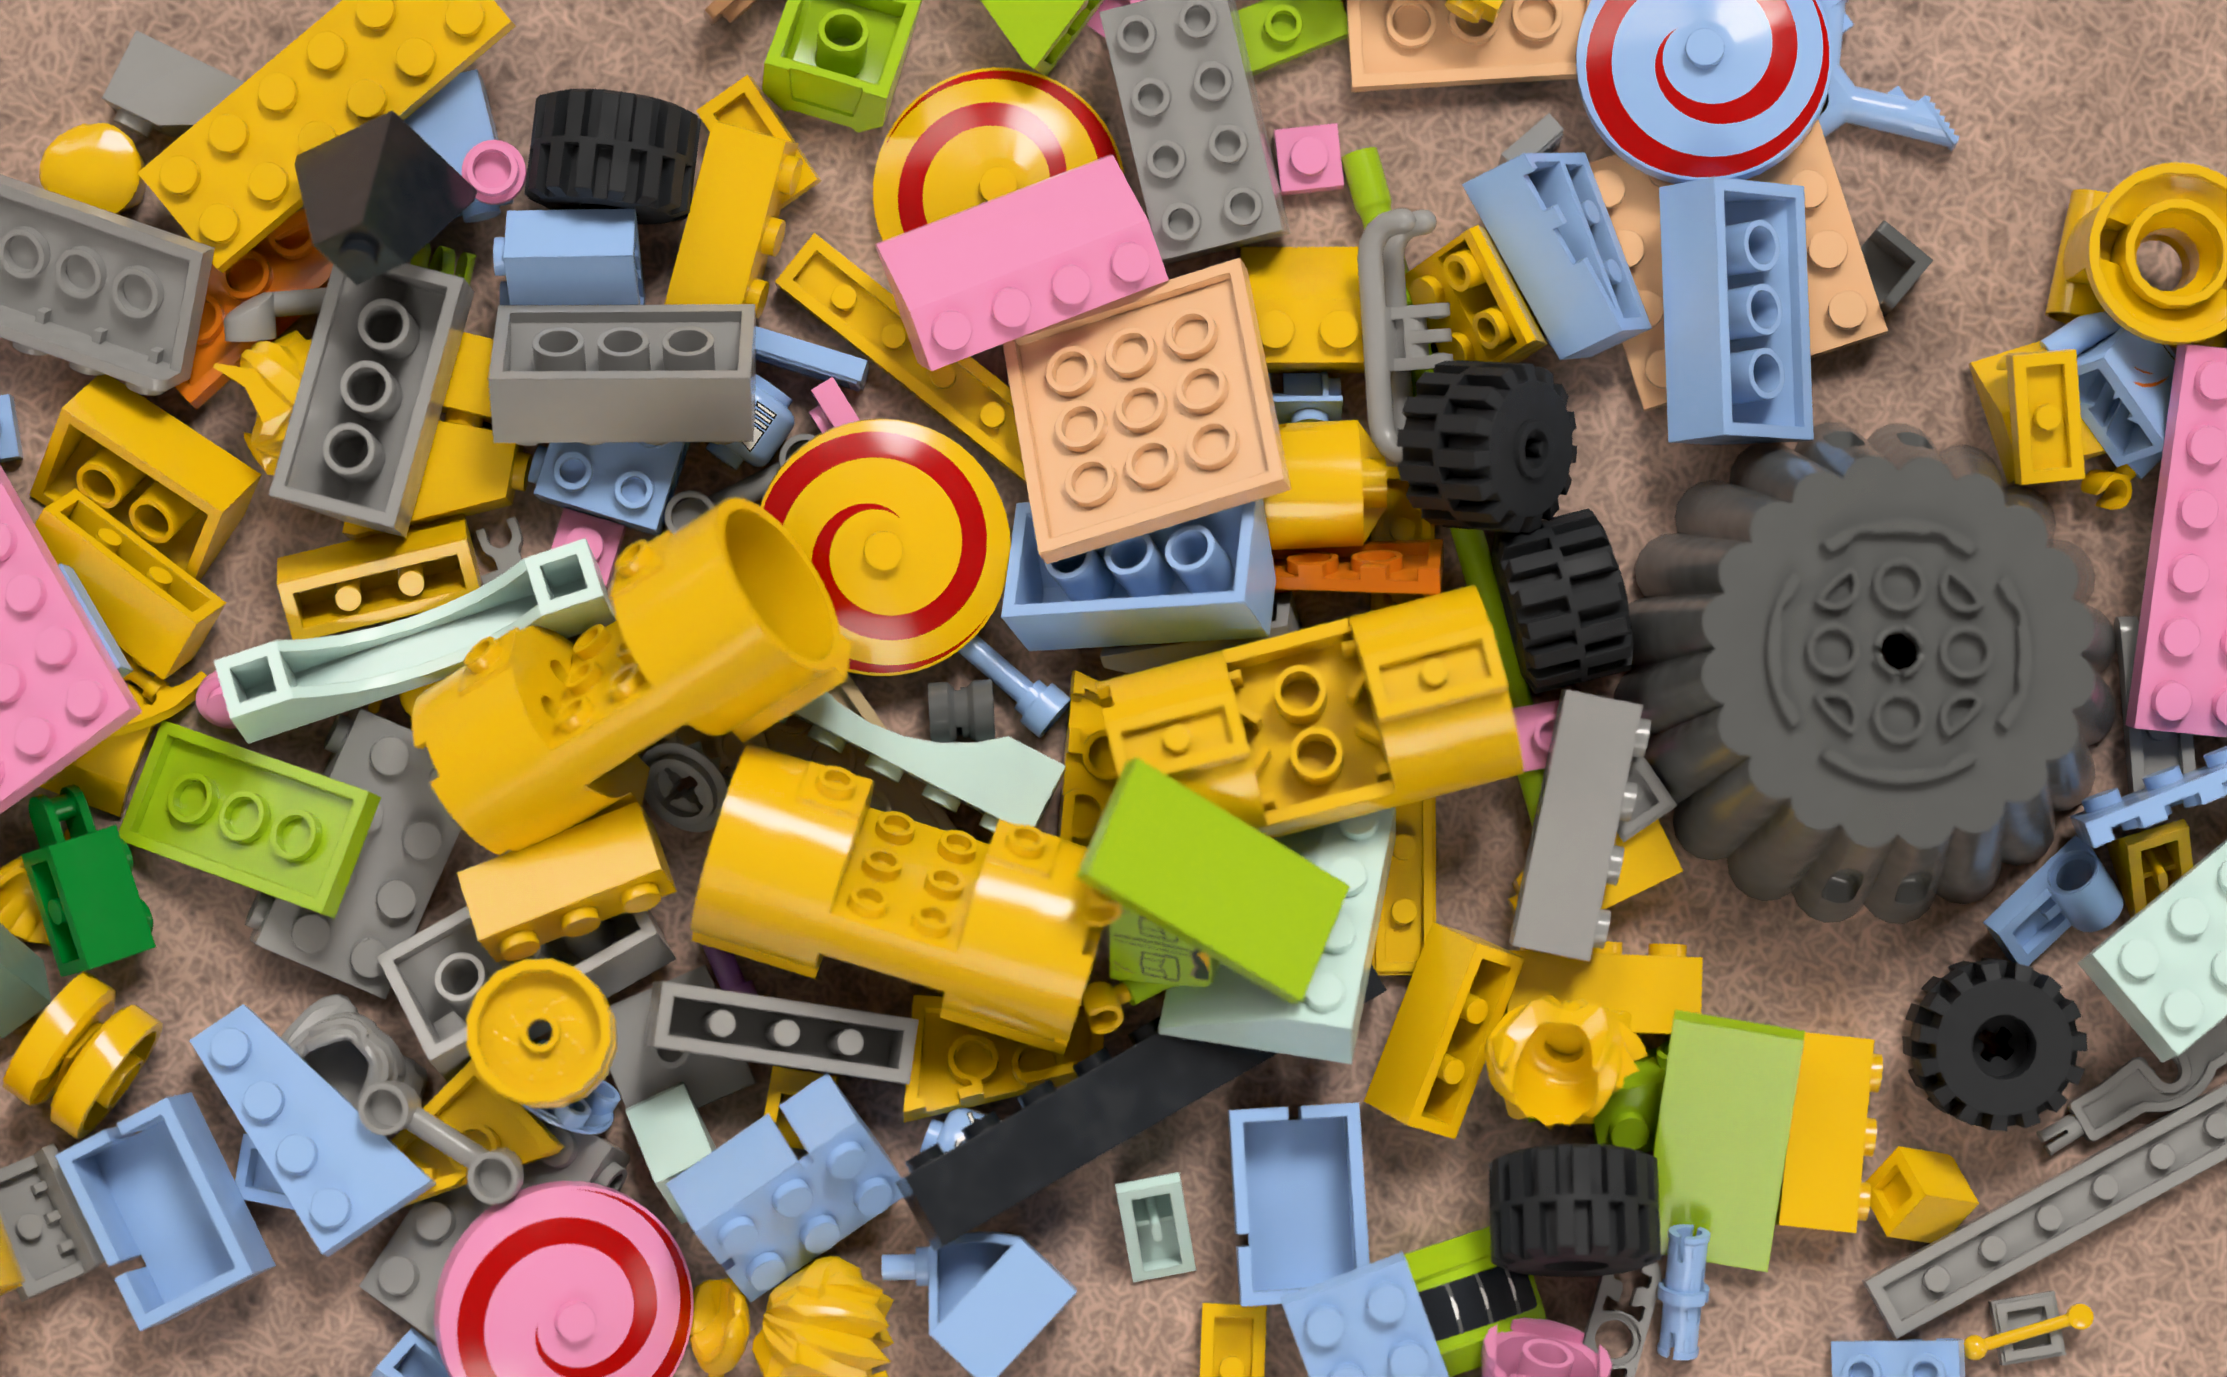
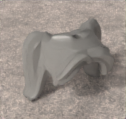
(350, 1049)

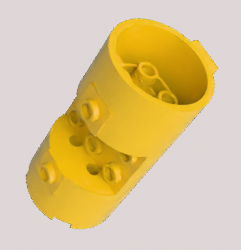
(708, 632)
(1328, 716)
(819, 873)

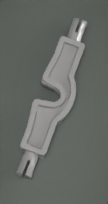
(2139, 1090)

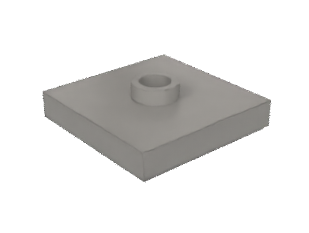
(648, 1071)

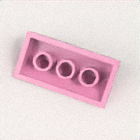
(1020, 262)

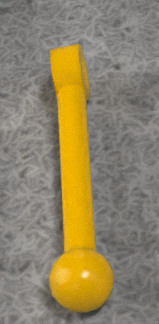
(2077, 1316)

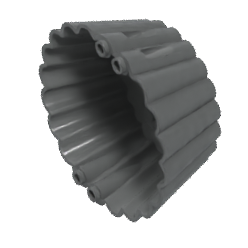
(1791, 727)

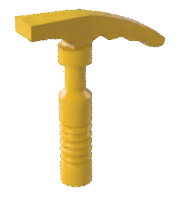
(165, 699)

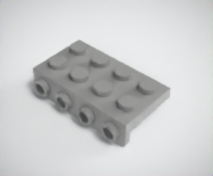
(99, 288)
(393, 871)
(414, 1258)

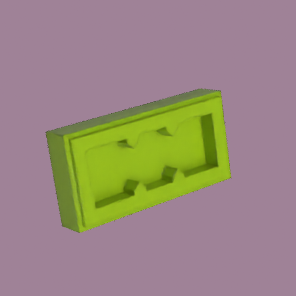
(1289, 29)

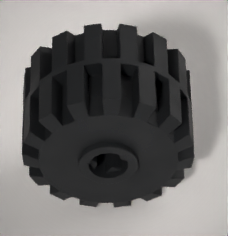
(613, 154)
(1487, 445)
(1563, 601)
(2034, 1034)
(1574, 1210)

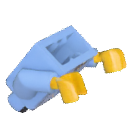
(2122, 399)

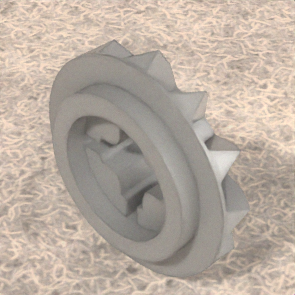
(691, 808)

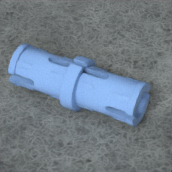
(1683, 1292)

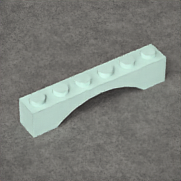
(320, 677)
(990, 776)

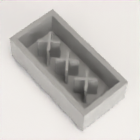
(1194, 126)

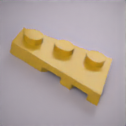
(1088, 763)
(971, 1067)

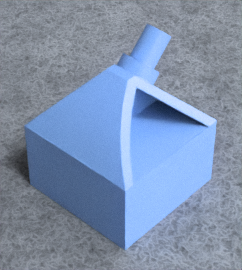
(984, 1295)

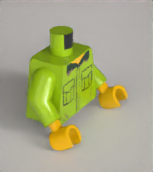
(1141, 958)

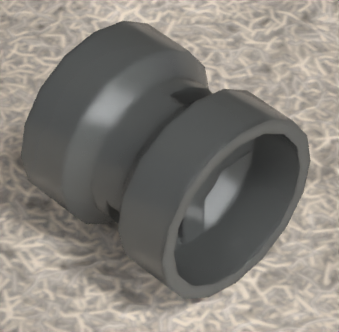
(961, 711)

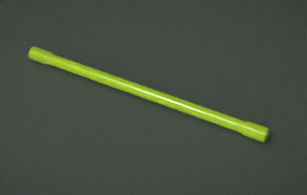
(1371, 198)

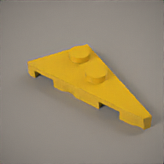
(483, 1116)

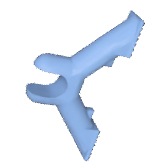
(1873, 109)

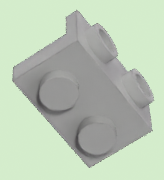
(45, 1224)

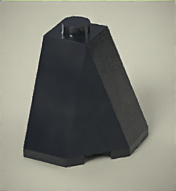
(377, 196)

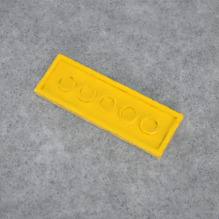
(235, 168)

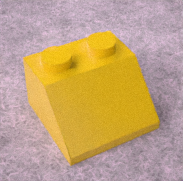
(1307, 307)

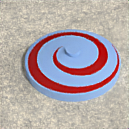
(1703, 82)

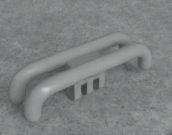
(1392, 332)

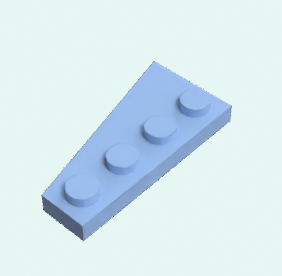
(2154, 802)
(307, 1132)

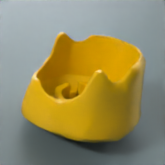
(94, 167)

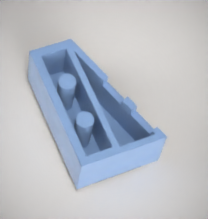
(1561, 250)

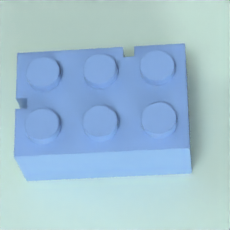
(1297, 1198)
(171, 1203)
(775, 1214)

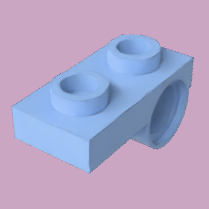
(2063, 893)
(1898, 1358)

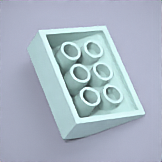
(1329, 1017)

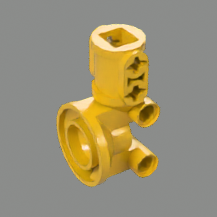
(2100, 244)

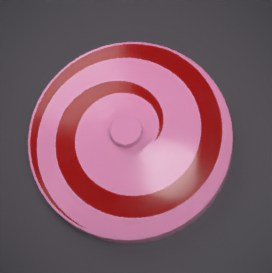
(564, 1288)

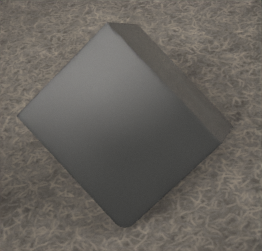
(1892, 264)

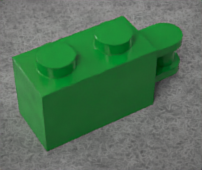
(84, 886)

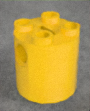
(1334, 485)

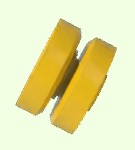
(581, 1040)
(82, 1055)

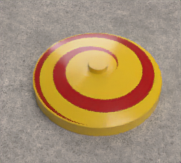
(980, 141)
(899, 537)

